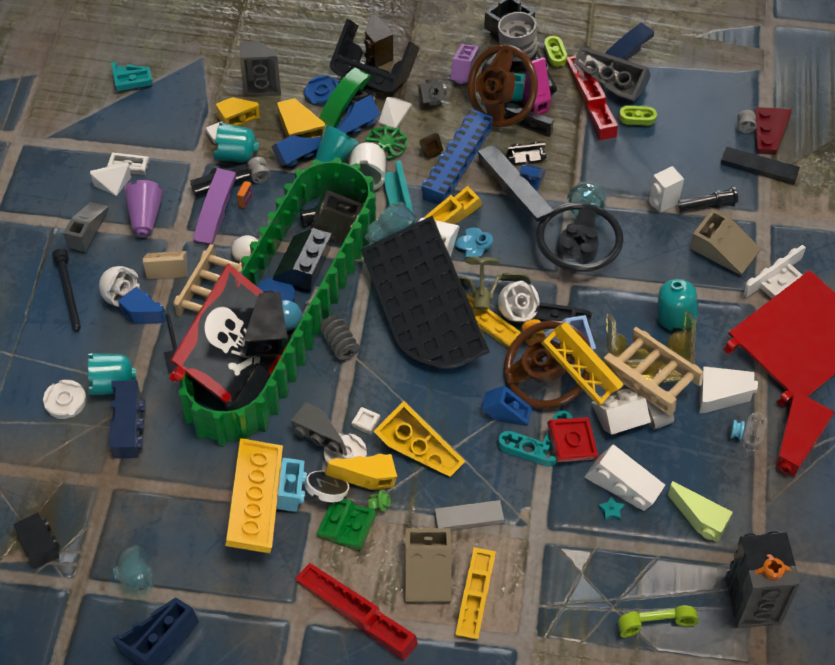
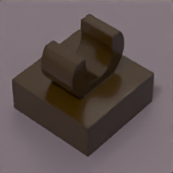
(431, 145)

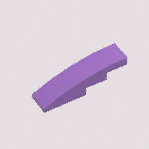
(214, 207)

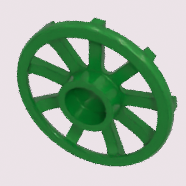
(387, 141)

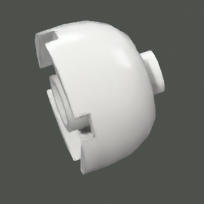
(116, 283)
(518, 301)

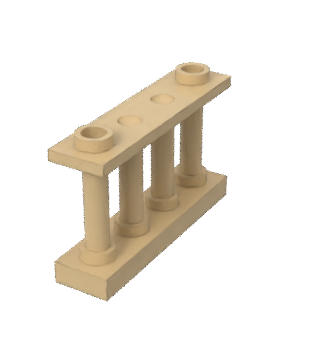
(201, 271)
(649, 388)

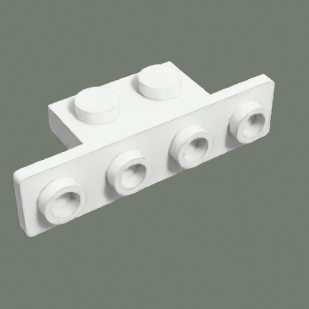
(778, 276)

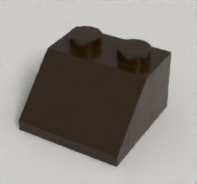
(378, 42)

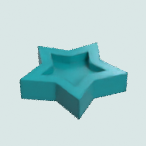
(612, 509)

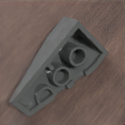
(616, 74)

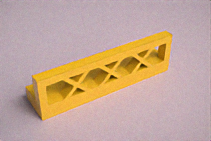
(573, 344)

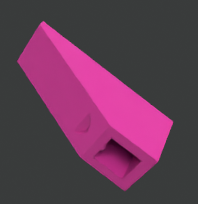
(543, 98)

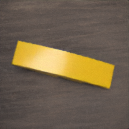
(475, 593)

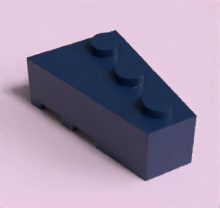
(127, 419)
(158, 635)

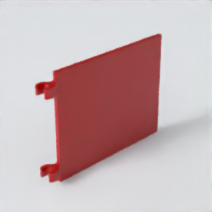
(792, 336)

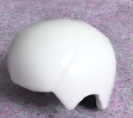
(241, 247)

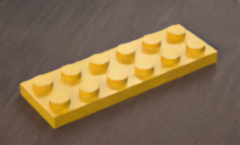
(254, 496)

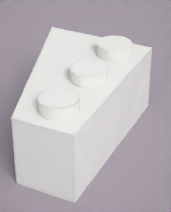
(625, 478)

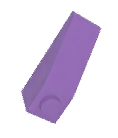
(463, 63)

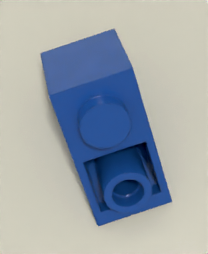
(141, 308)

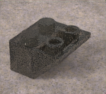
(336, 215)

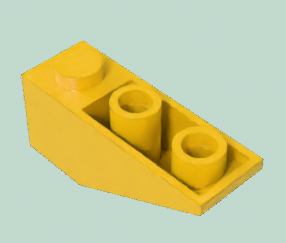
(368, 472)

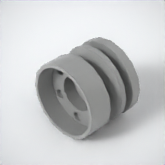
(519, 31)

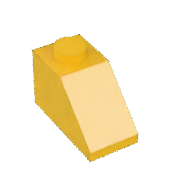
(237, 111)

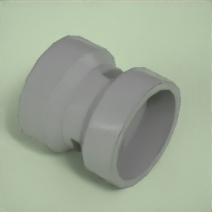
(259, 170)

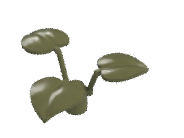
(481, 295)

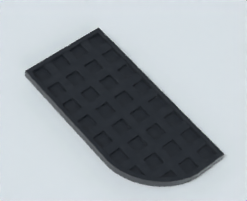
(424, 297)

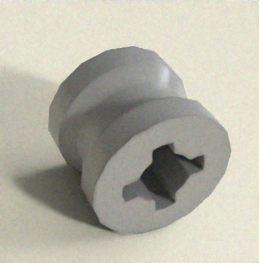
(746, 121)

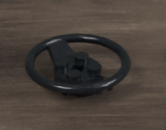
(580, 239)

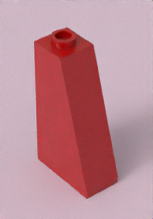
(801, 433)

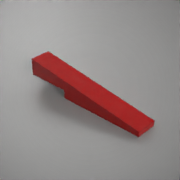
(594, 101)
(358, 611)

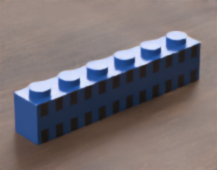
(457, 157)

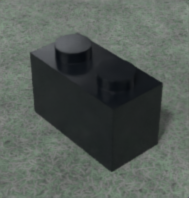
(36, 540)

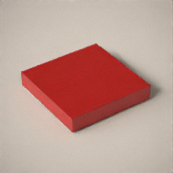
(572, 439)

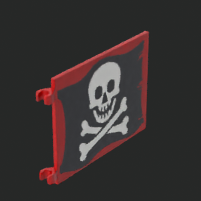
(216, 337)

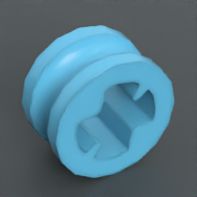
(737, 429)

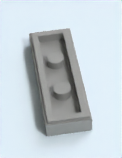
(469, 515)

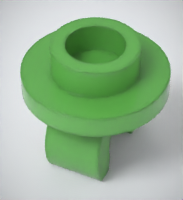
(380, 501)

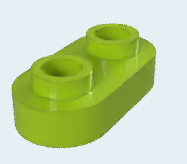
(555, 51)
(637, 115)

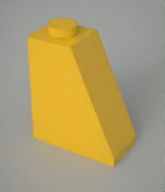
(299, 120)

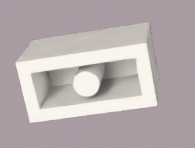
(666, 189)

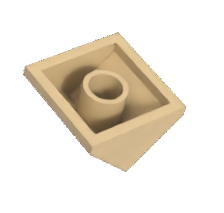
(165, 265)

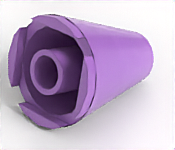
(143, 205)

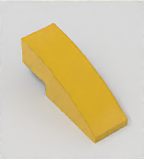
(456, 208)

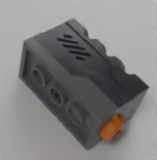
(762, 579)

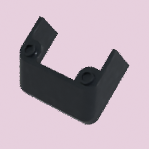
(348, 56)

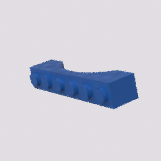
(294, 147)

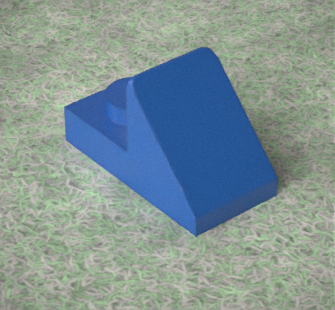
(533, 175)

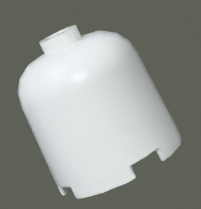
(372, 161)

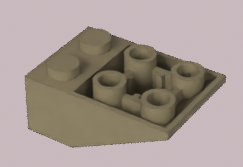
(724, 242)
(428, 564)

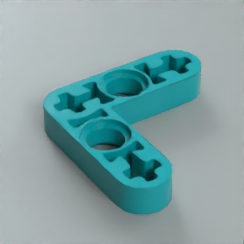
(540, 448)

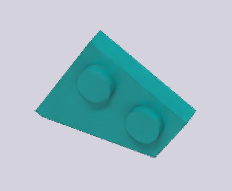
(131, 76)

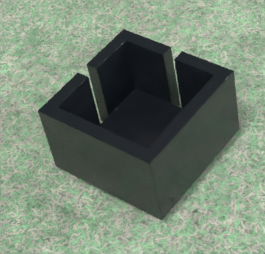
(504, 7)

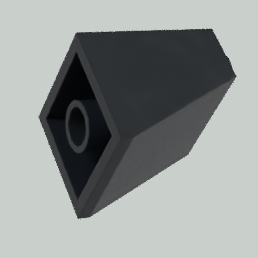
(266, 329)

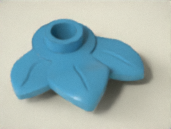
(474, 243)

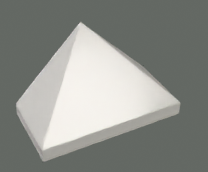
(394, 112)
(111, 178)

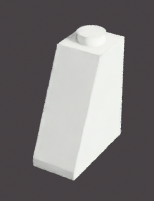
(725, 388)

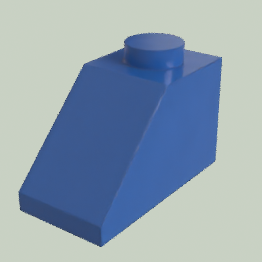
(506, 406)

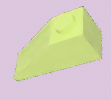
(702, 513)

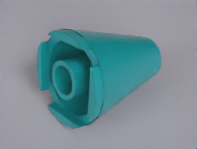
(334, 144)

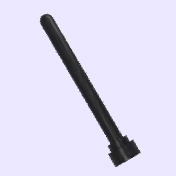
(61, 258)

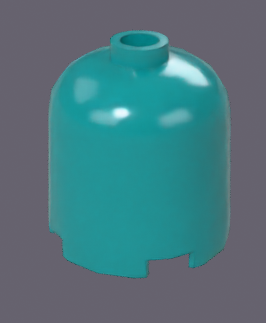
(235, 143)
(674, 300)
(107, 368)

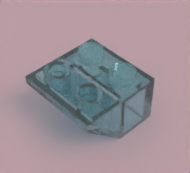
(390, 221)

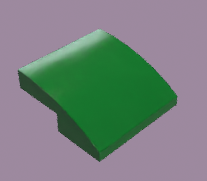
(347, 524)

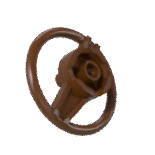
(500, 74)
(531, 366)

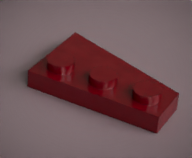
(770, 128)

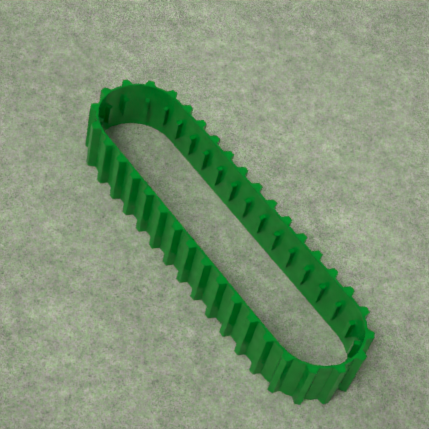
(308, 185)

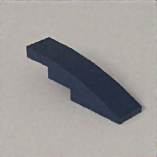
(631, 42)

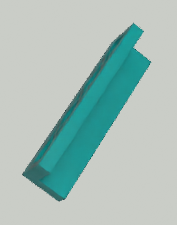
(396, 187)

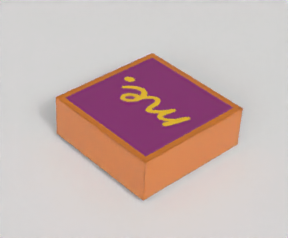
(244, 195)

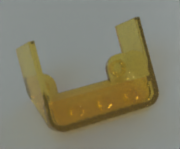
(679, 342)

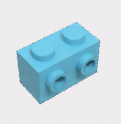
(290, 484)

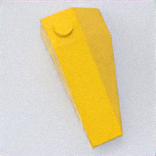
(415, 438)

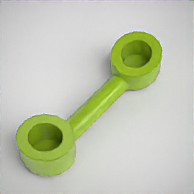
(630, 623)

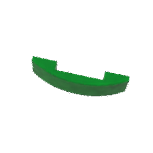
(342, 96)

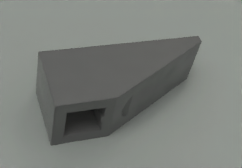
(84, 226)
(314, 425)

